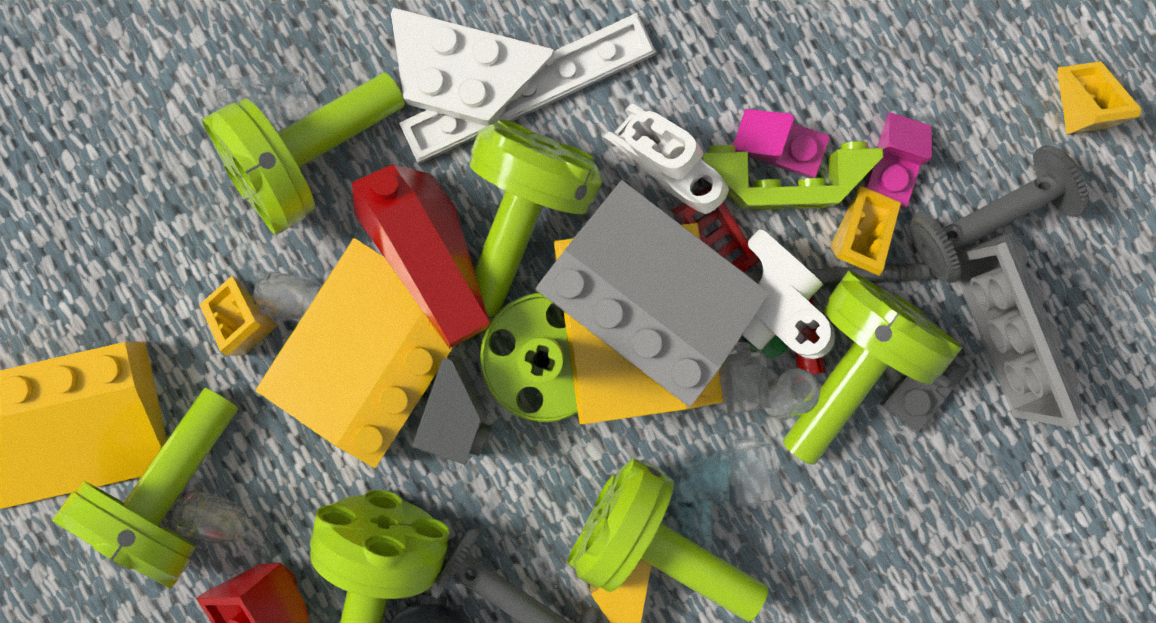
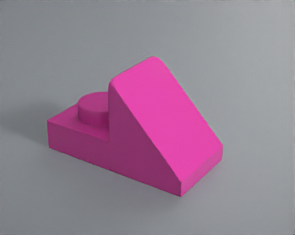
(780, 142)
(905, 148)

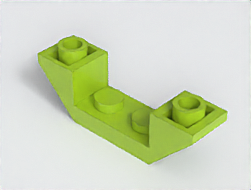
(845, 170)

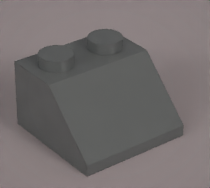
(453, 416)

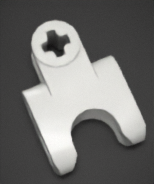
(668, 156)
(787, 305)

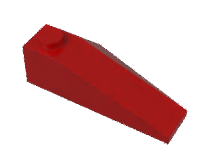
(424, 245)
(256, 596)

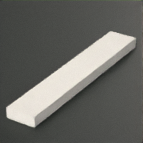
(572, 70)

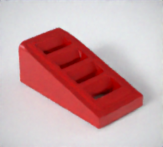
(684, 213)

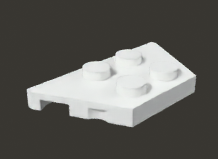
(462, 68)

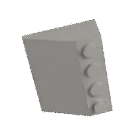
(653, 293)
(1018, 332)

